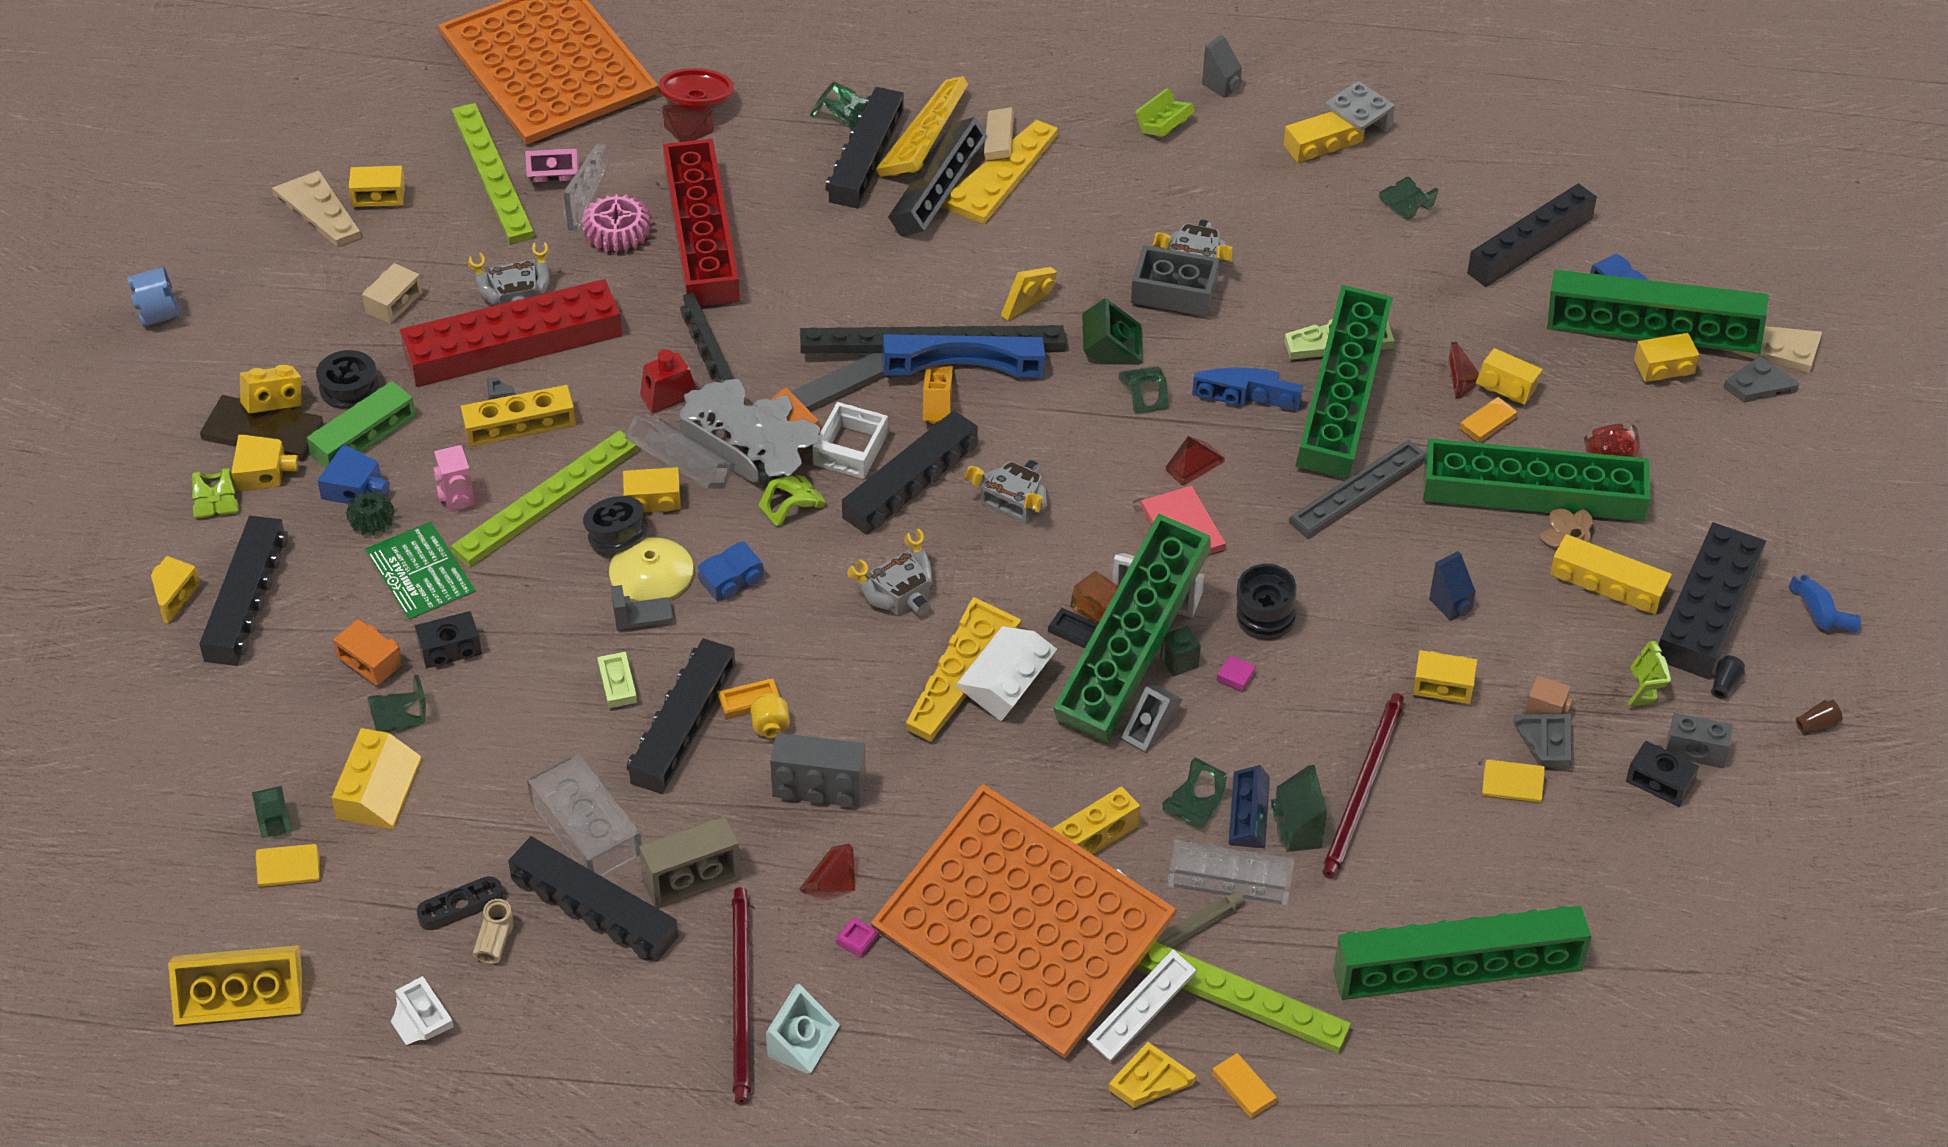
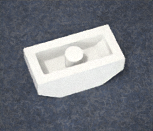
(419, 1012)

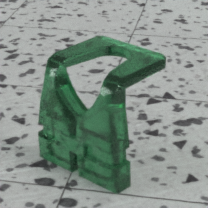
(845, 109)
(1406, 193)
(1135, 377)
(389, 712)
(1185, 802)

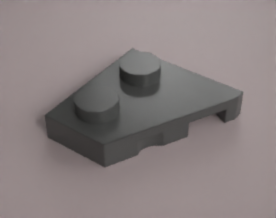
(1759, 380)
(1547, 737)

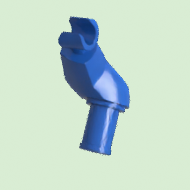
(1822, 605)

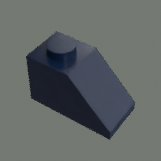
(1452, 587)

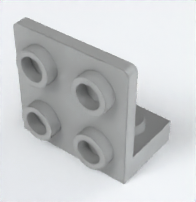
(1362, 107)

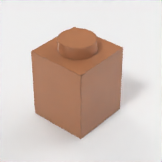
(1549, 697)

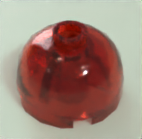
(1614, 441)

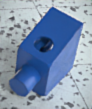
(350, 474)

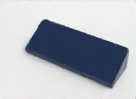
(1249, 807)

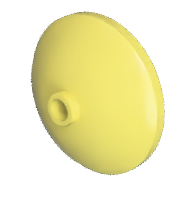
(652, 570)

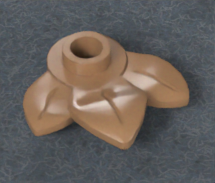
(1564, 523)

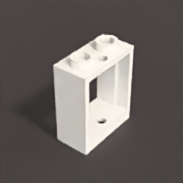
(845, 459)

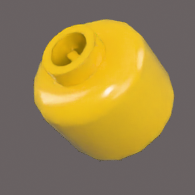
(769, 714)

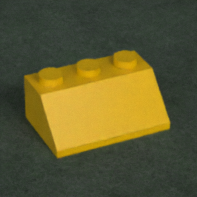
(375, 780)

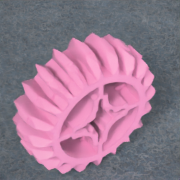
(616, 223)

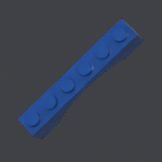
(918, 352)

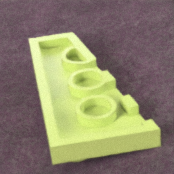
(1312, 341)

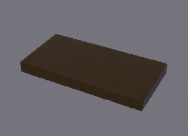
(288, 425)

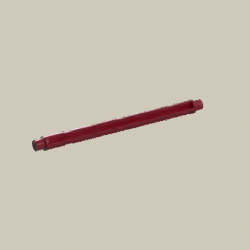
(1362, 786)
(741, 1025)

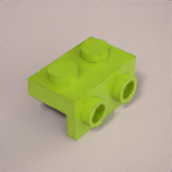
(1162, 114)

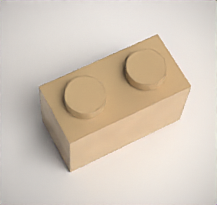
(392, 293)

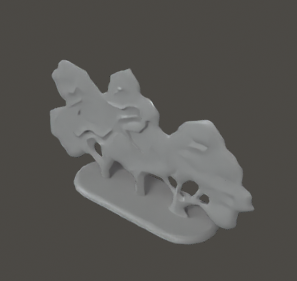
(753, 426)

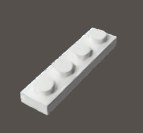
(1141, 1006)

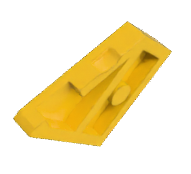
(1027, 290)
(1149, 1077)

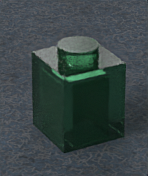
(1180, 651)
(271, 811)

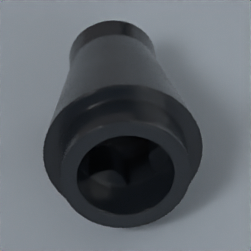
(1727, 675)

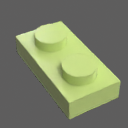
(617, 679)

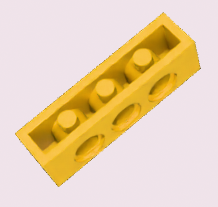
(518, 415)
(1102, 821)

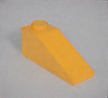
(937, 393)

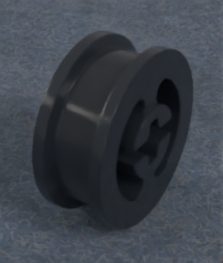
(346, 378)
(615, 524)

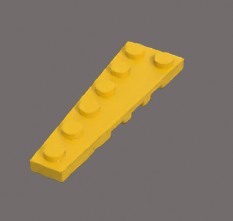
(921, 134)
(994, 180)
(941, 695)

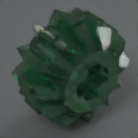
(370, 512)

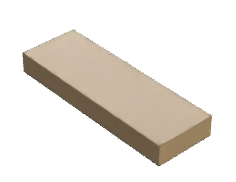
(999, 133)

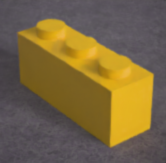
(1320, 136)

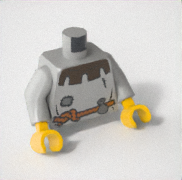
(1195, 239)
(512, 280)
(1011, 489)
(900, 582)

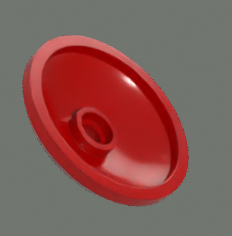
(696, 88)

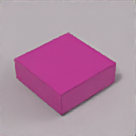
(1236, 673)
(857, 937)

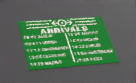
(420, 570)

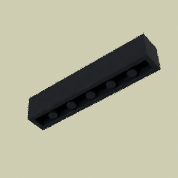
(865, 147)
(937, 177)
(1531, 235)
(910, 472)
(243, 591)
(681, 716)
(593, 899)

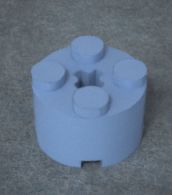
(153, 296)

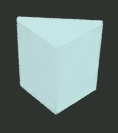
(800, 1031)

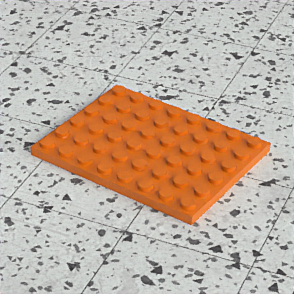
(547, 63)
(1024, 920)

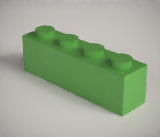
(363, 423)

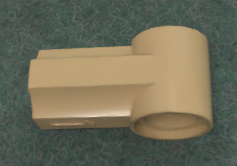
(493, 932)

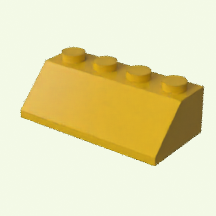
(236, 984)

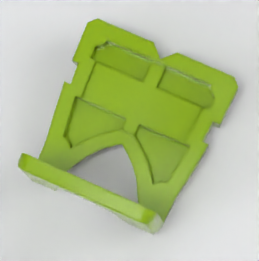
(802, 495)
(213, 500)
(1647, 669)

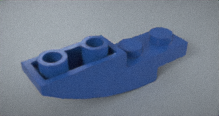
(1242, 384)

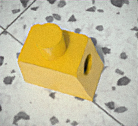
(260, 463)

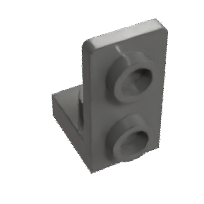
(639, 613)

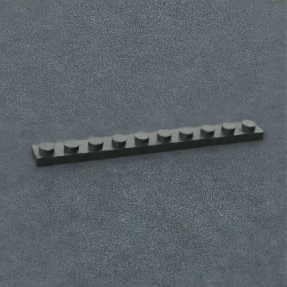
(871, 338)
(714, 361)

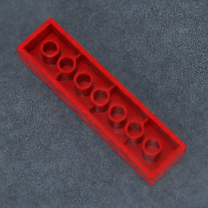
(701, 222)
(511, 332)

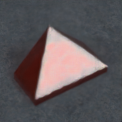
(688, 123)
(1462, 371)
(1193, 460)
(833, 872)

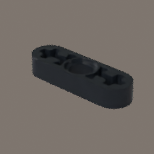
(455, 914)

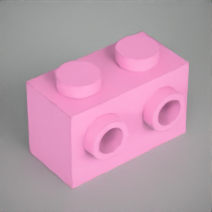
(552, 163)
(454, 478)

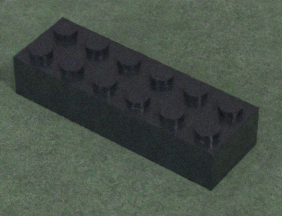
(1711, 600)

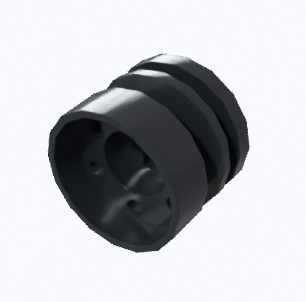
(1266, 601)

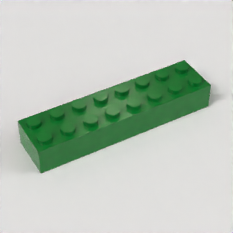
(1657, 309)
(1344, 382)
(1536, 479)
(1132, 628)
(1461, 952)

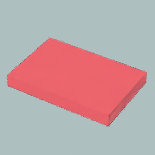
(1185, 508)

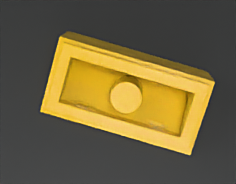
(1513, 781)
(288, 865)

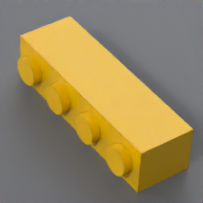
(1610, 574)

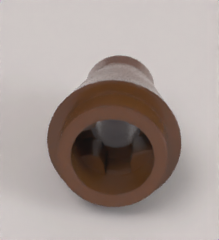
(1821, 716)

